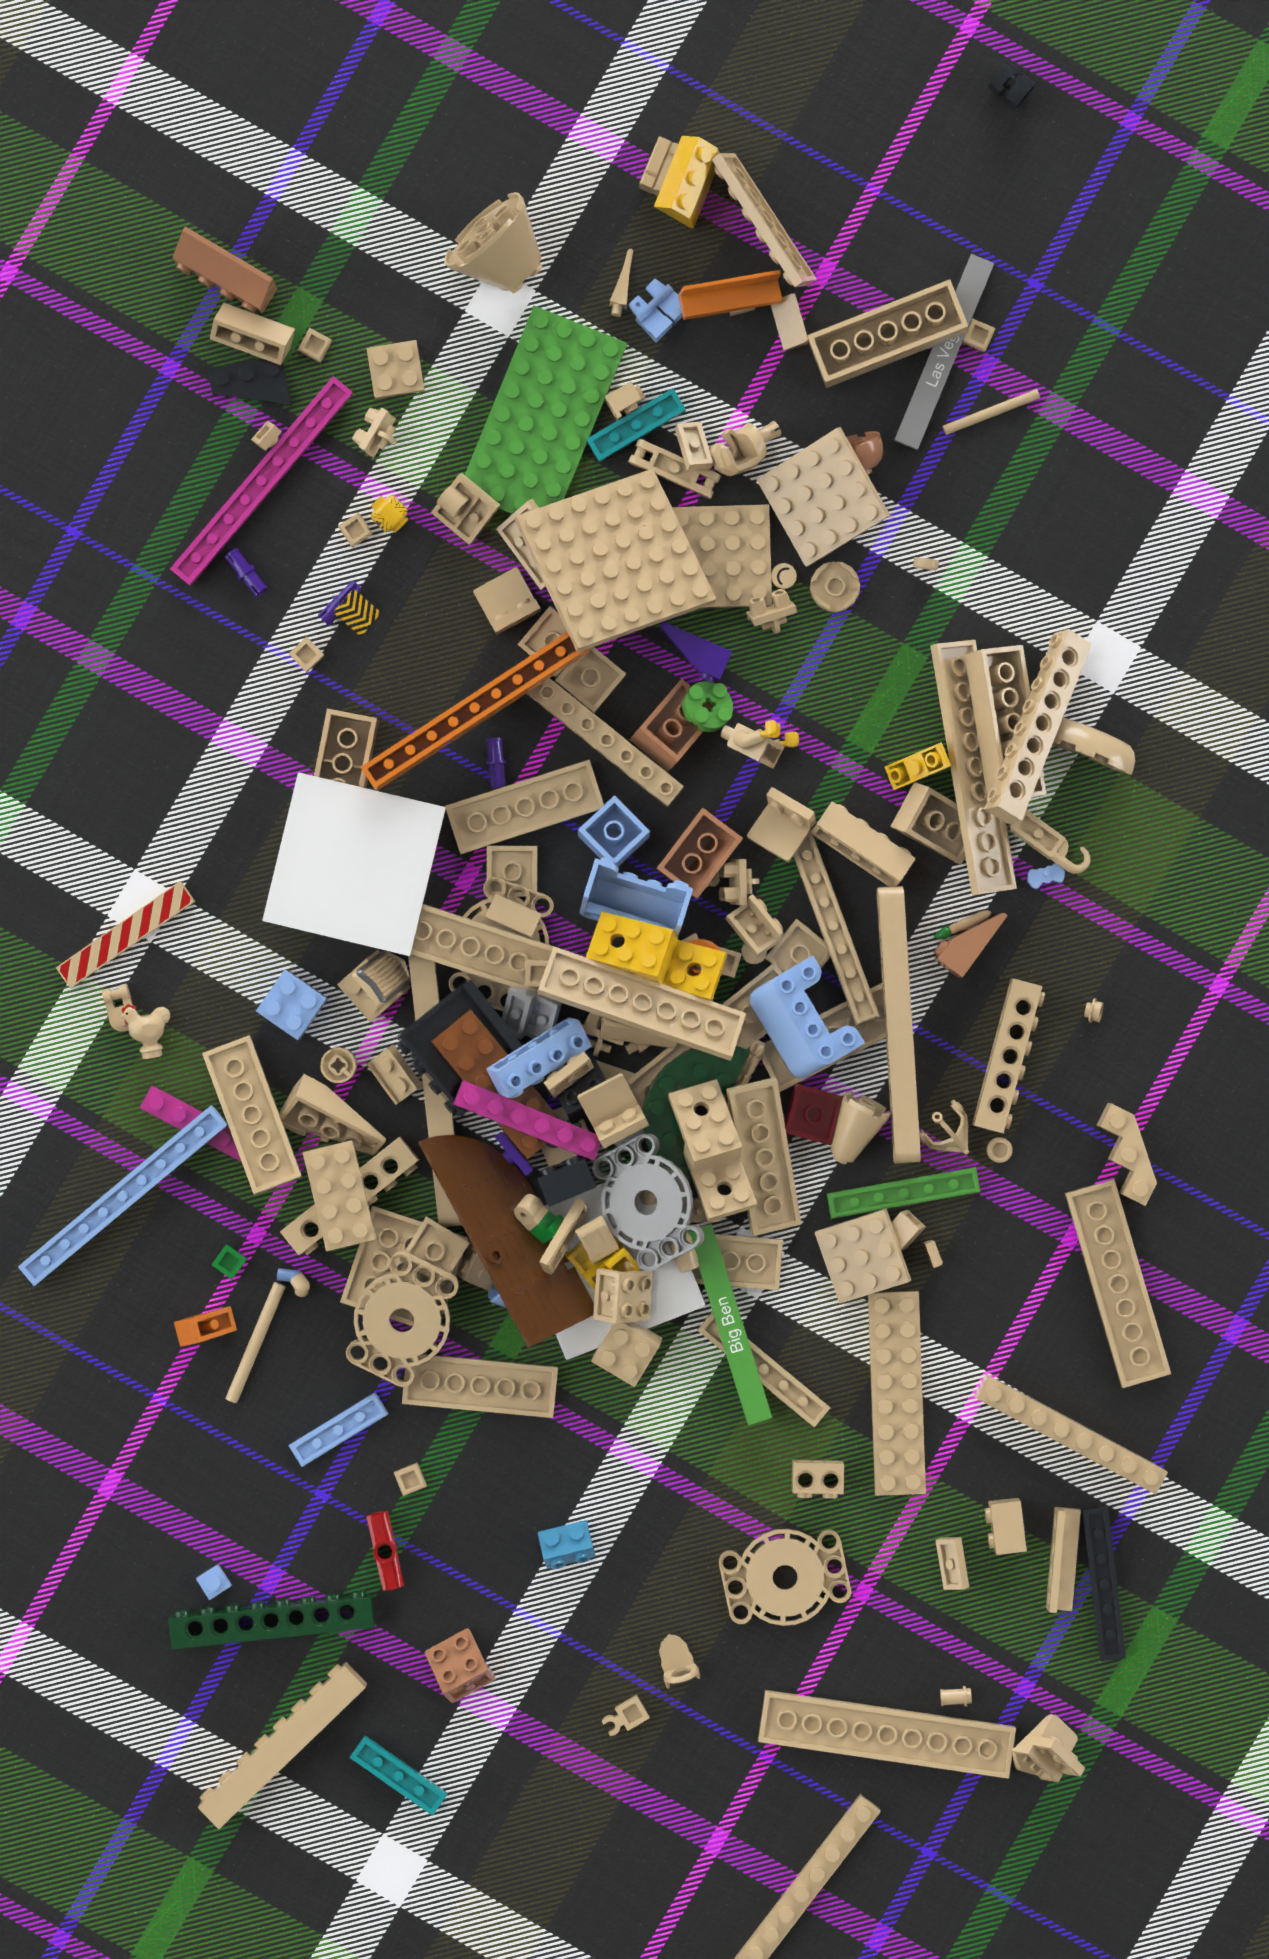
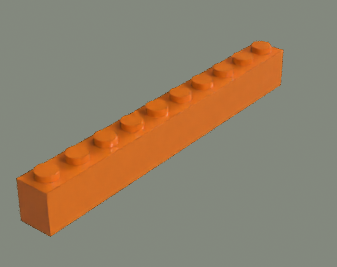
(471, 711)

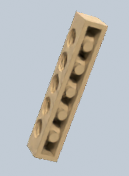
(984, 1116)
(397, 1150)

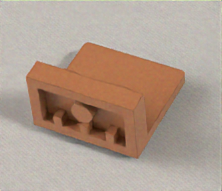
(459, 1666)

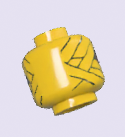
(389, 513)

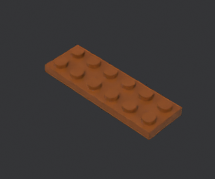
(472, 1049)

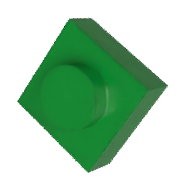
(229, 1261)

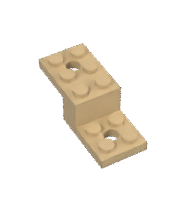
(712, 1150)

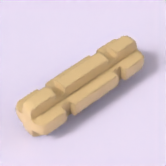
(751, 1062)

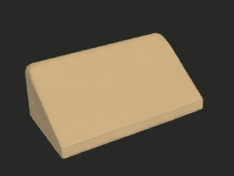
(789, 323)

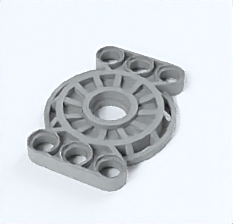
(672, 1201)

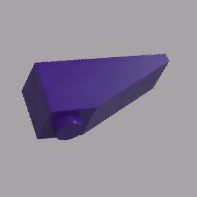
(701, 654)

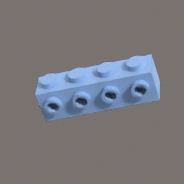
(538, 1058)

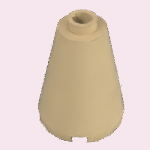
(856, 1126)

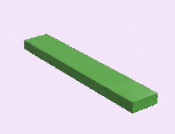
(903, 1192)

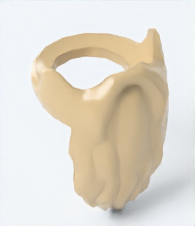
(677, 1661)

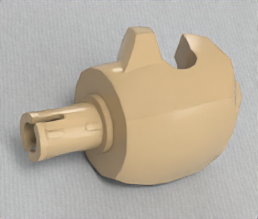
(746, 448)

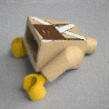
(758, 743)

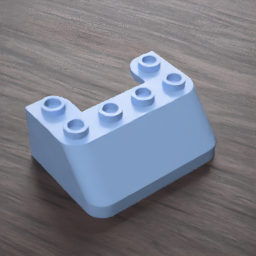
(633, 897)
(795, 1023)

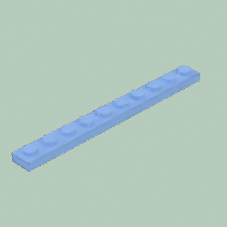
(123, 1195)

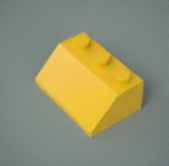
(688, 180)

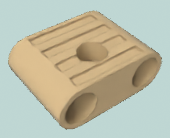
(597, 1239)

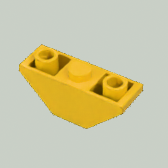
(918, 766)

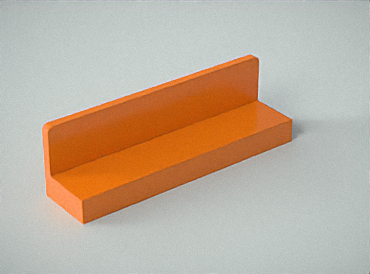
(730, 295)

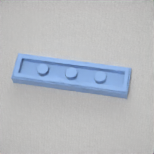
(338, 1429)

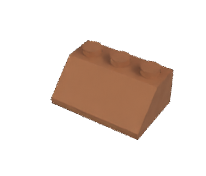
(700, 852)

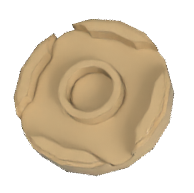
(834, 586)

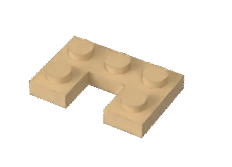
(514, 539)

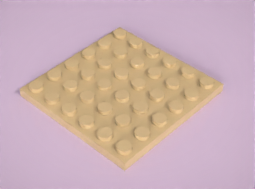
(615, 560)

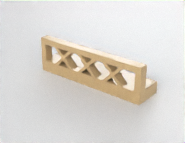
(1063, 1559)

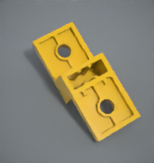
(656, 955)

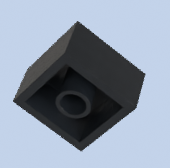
(566, 1181)

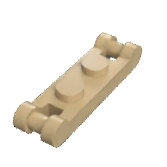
(673, 468)

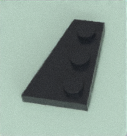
(251, 380)

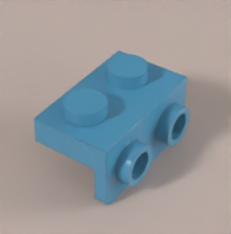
(566, 1545)

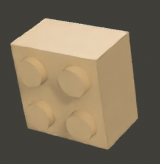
(627, 1351)

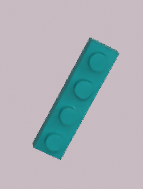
(636, 425)
(398, 1775)

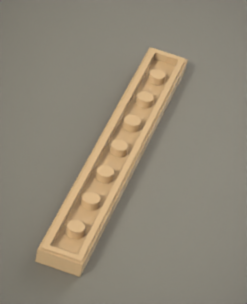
(835, 932)

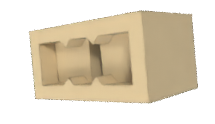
(818, 1470)

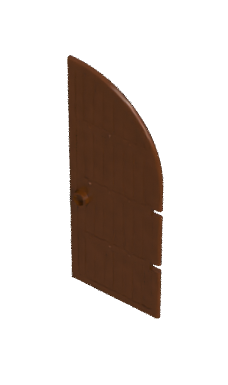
(484, 1196)

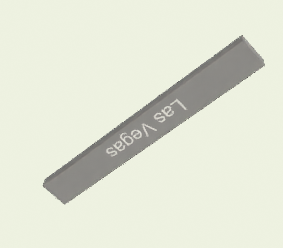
(942, 357)

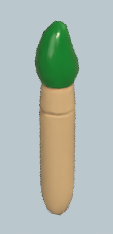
(965, 923)

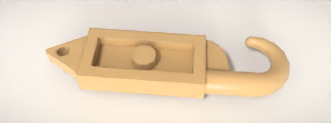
(1047, 842)

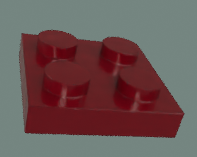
(813, 1114)

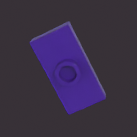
(513, 1155)

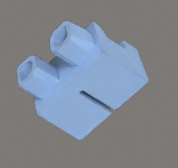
(660, 312)

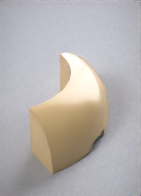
(1095, 745)

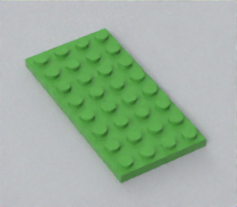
(544, 411)

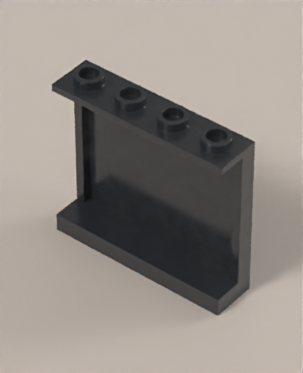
(418, 1036)

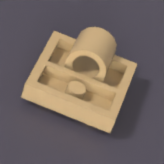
(465, 508)

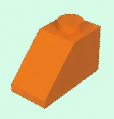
(205, 1326)

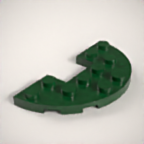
(684, 1071)

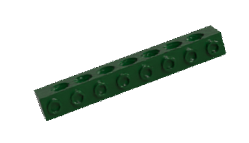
(183, 1637)

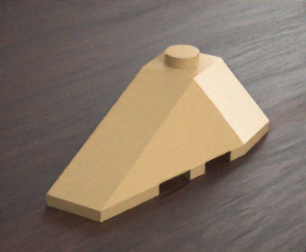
(321, 1112)

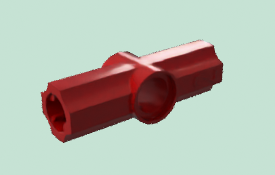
(388, 1566)

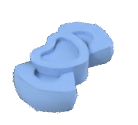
(1045, 875)

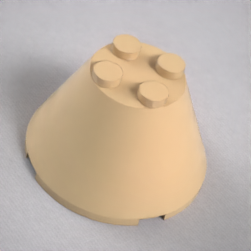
(498, 246)

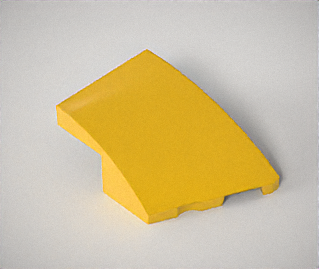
(619, 1260)

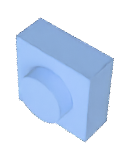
(213, 1581)

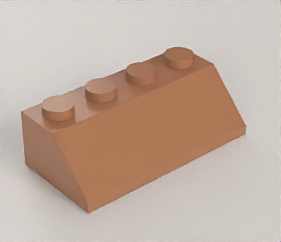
(224, 271)

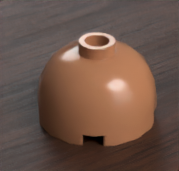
(868, 449)

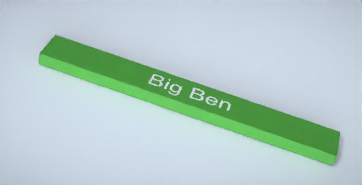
(731, 1327)

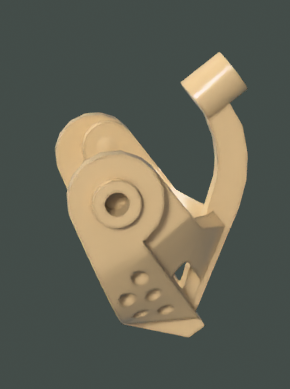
(958, 1140)

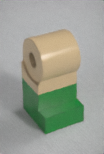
(537, 1218)

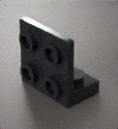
(568, 1097)

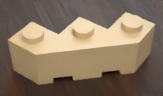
(1129, 1153)

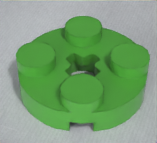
(714, 694)

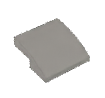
(529, 1012)

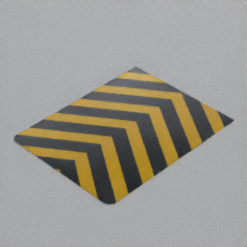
(357, 612)

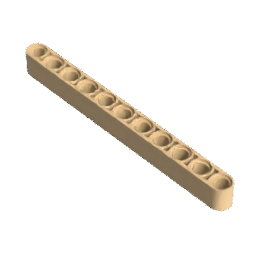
(898, 1024)
(439, 1119)

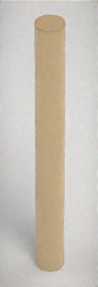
(991, 411)

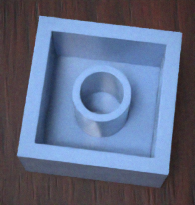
(613, 832)
(292, 1004)

